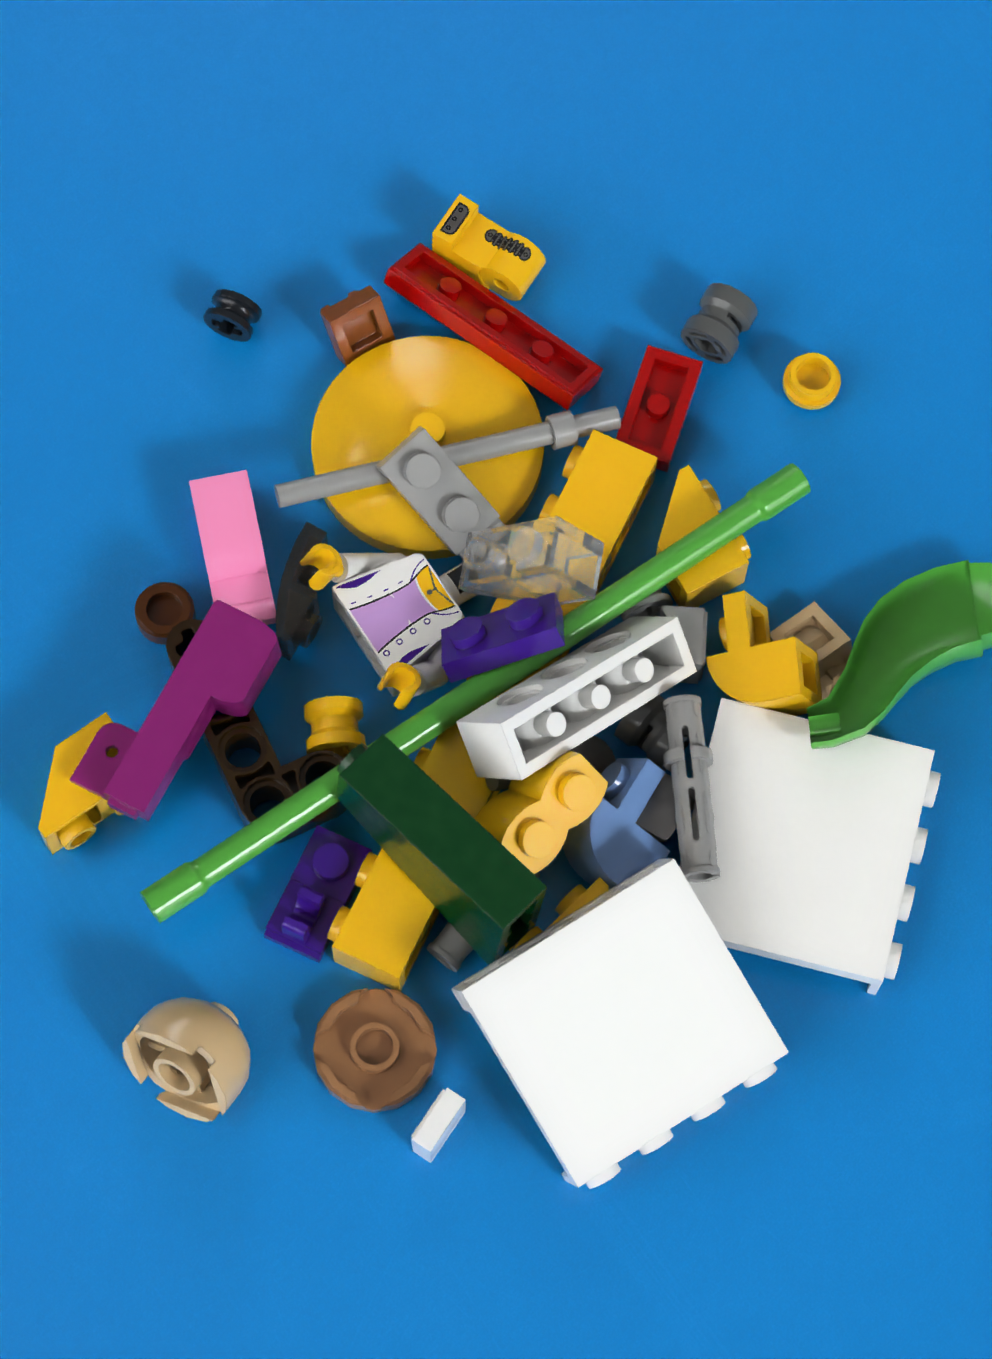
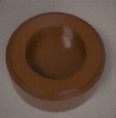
(161, 609)

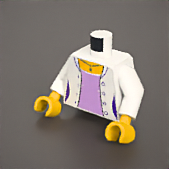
(393, 612)

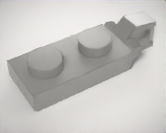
(438, 490)

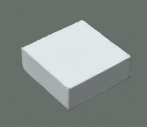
(438, 1124)

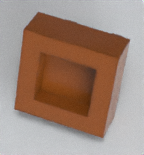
(357, 324)

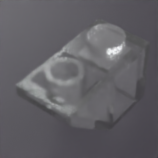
(532, 561)

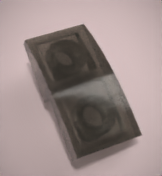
(296, 603)

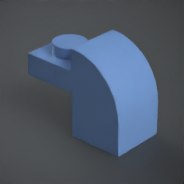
(609, 839)

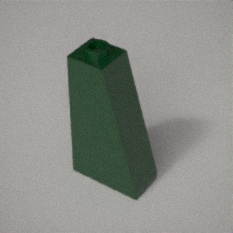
(441, 848)

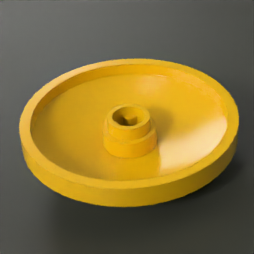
(451, 394)

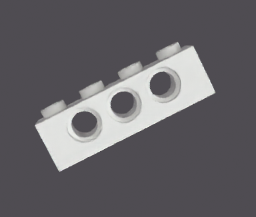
(576, 697)

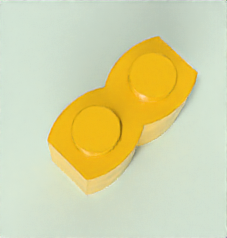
(539, 810)

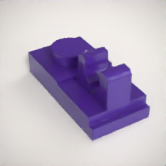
(316, 893)

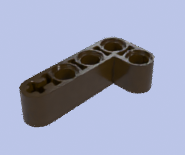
(266, 777)

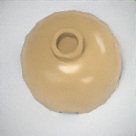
(192, 1054)

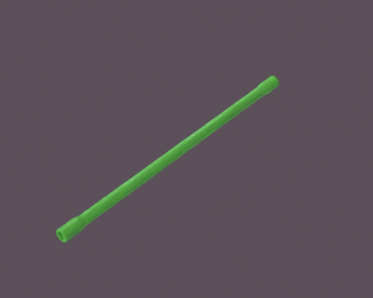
(759, 504)

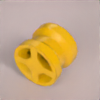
(334, 724)

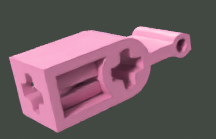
(233, 544)

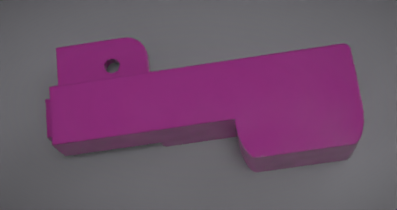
(219, 672)

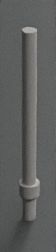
(558, 430)

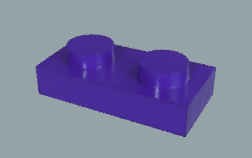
(502, 637)

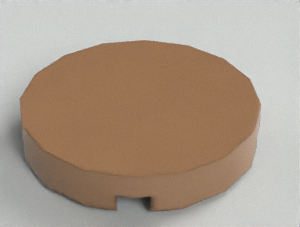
(375, 1049)

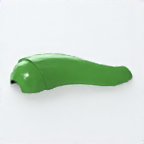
(902, 640)

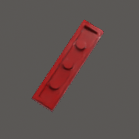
(493, 326)

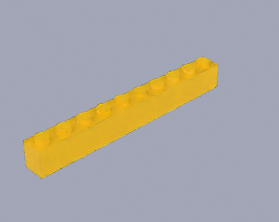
(391, 914)

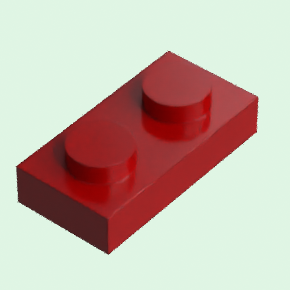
(659, 403)

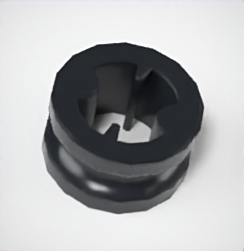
(232, 315)

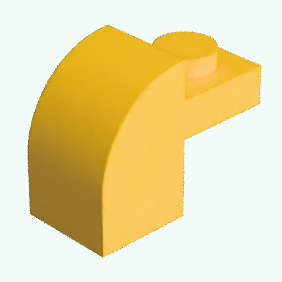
(762, 672)

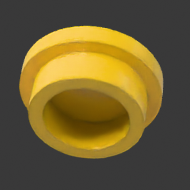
(811, 381)

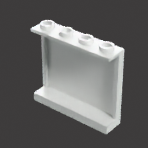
(813, 842)
(623, 1022)

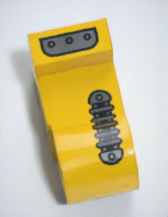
(486, 250)

